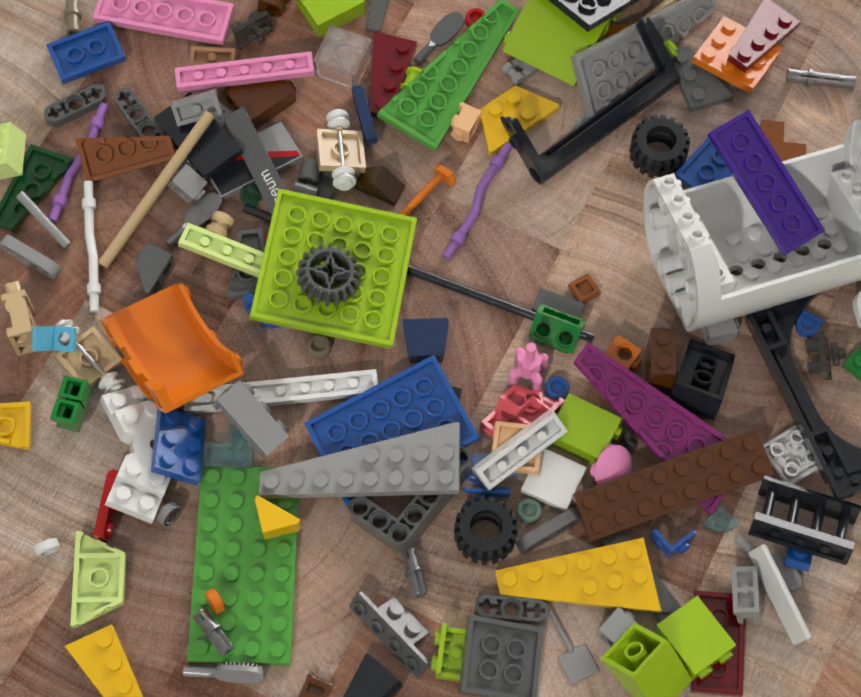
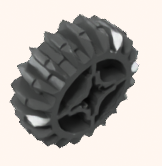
(348, 274)

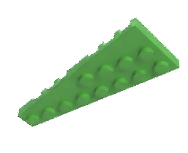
(434, 96)

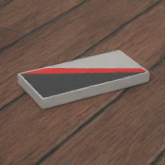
(237, 174)

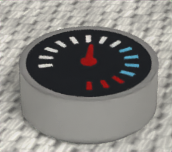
(169, 514)

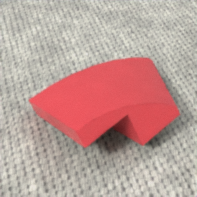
(520, 406)

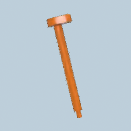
(442, 174)

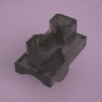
(252, 29)
(822, 366)

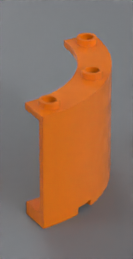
(170, 348)

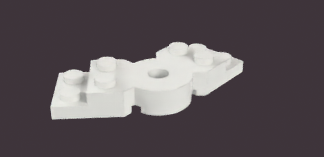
(135, 488)

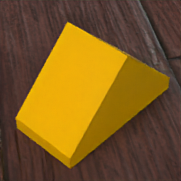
(275, 520)

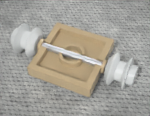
(340, 150)
(92, 360)

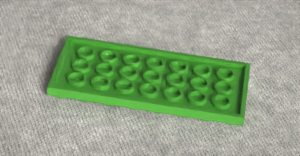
(245, 569)

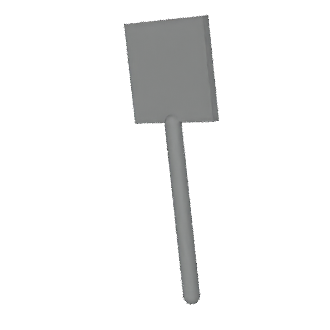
(578, 661)

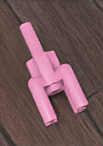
(529, 366)

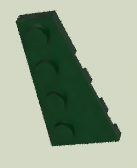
(39, 175)

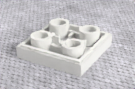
(790, 456)
(556, 480)

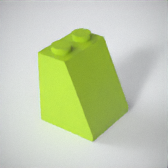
(646, 664)

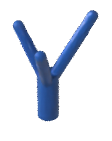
(494, 492)

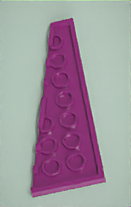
(652, 415)

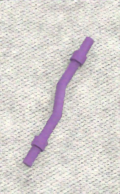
(60, 199)
(458, 237)

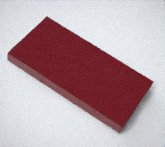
(728, 677)

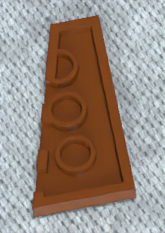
(120, 155)

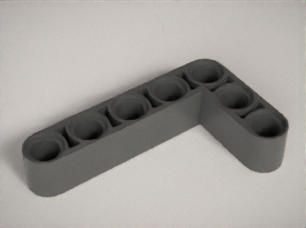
(402, 525)

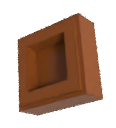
(584, 289)

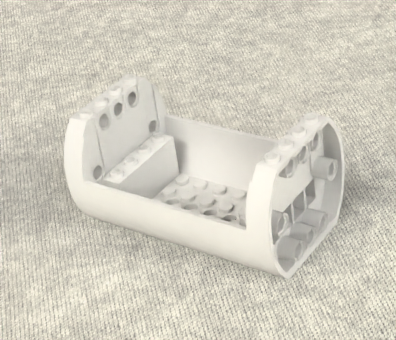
(713, 230)

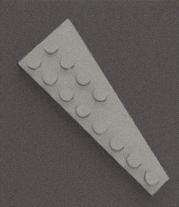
(620, 59)

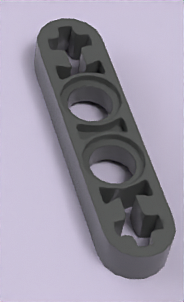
(141, 124)

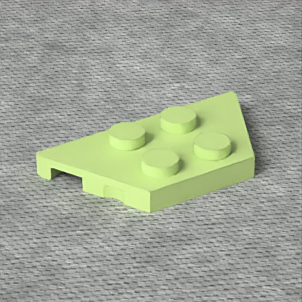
(97, 579)

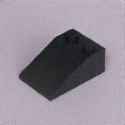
(702, 379)

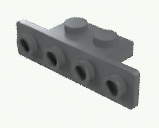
(395, 628)

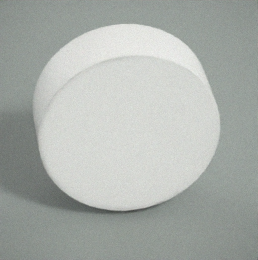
(46, 547)

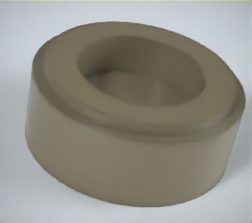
(318, 347)

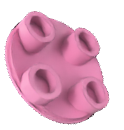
(611, 464)

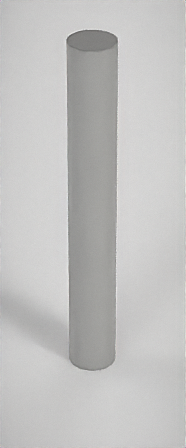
(43, 219)

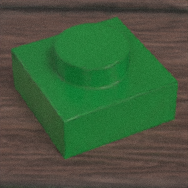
(853, 364)

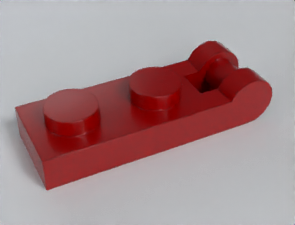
(104, 525)

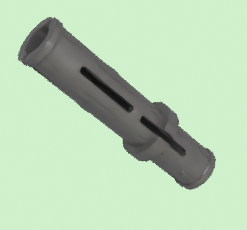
(847, 81)

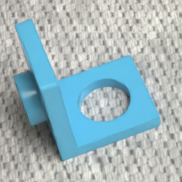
(48, 338)

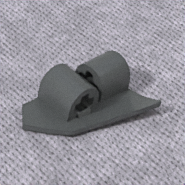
(313, 181)

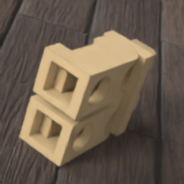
(20, 311)

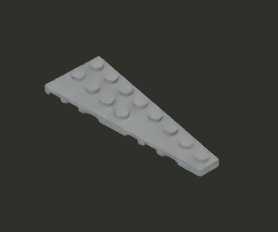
(399, 466)

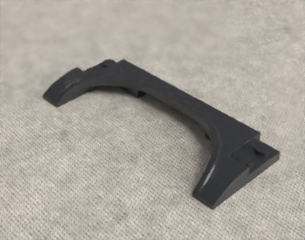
(834, 457)

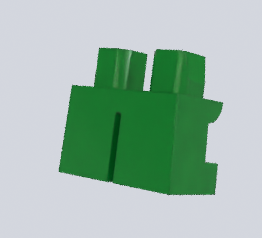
(72, 403)

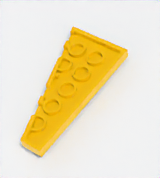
(595, 577)

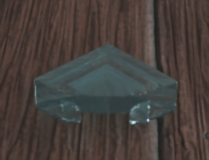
(720, 522)

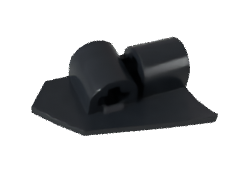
(373, 680)

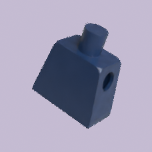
(425, 338)

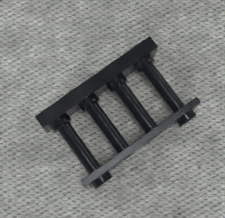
(799, 537)

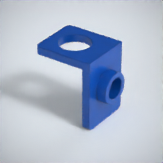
(680, 547)

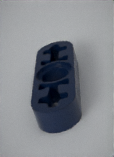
(364, 114)

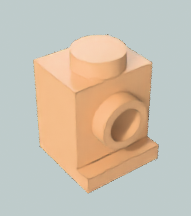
(465, 123)

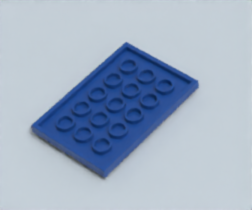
(396, 407)

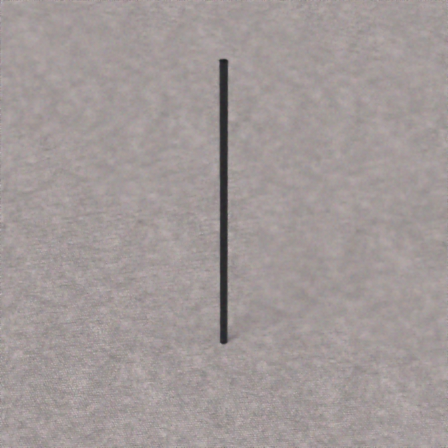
(446, 283)

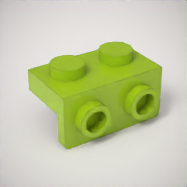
(450, 653)

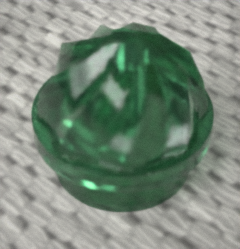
(250, 194)

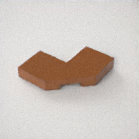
(775, 134)

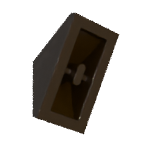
(380, 184)

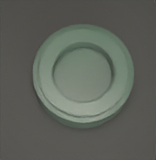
(529, 511)

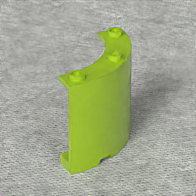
(549, 39)

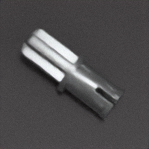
(414, 573)
(213, 632)

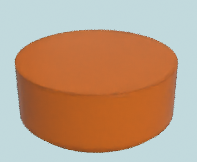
(214, 601)

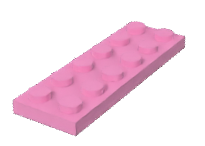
(184, 19)

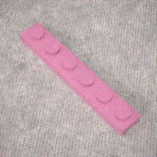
(244, 71)

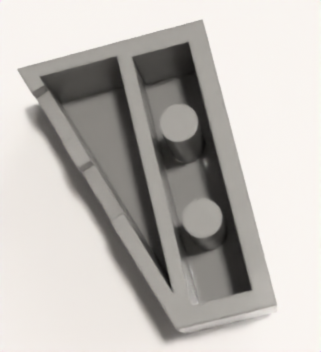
(252, 418)

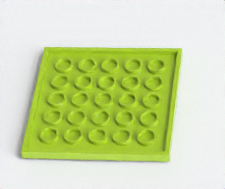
(374, 236)

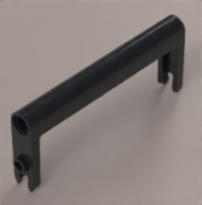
(605, 121)

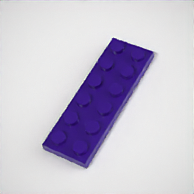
(766, 182)

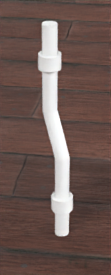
(93, 286)

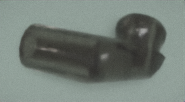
(627, 439)

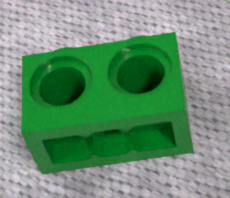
(558, 323)

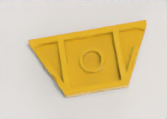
(514, 103)

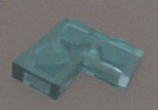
(234, 454)

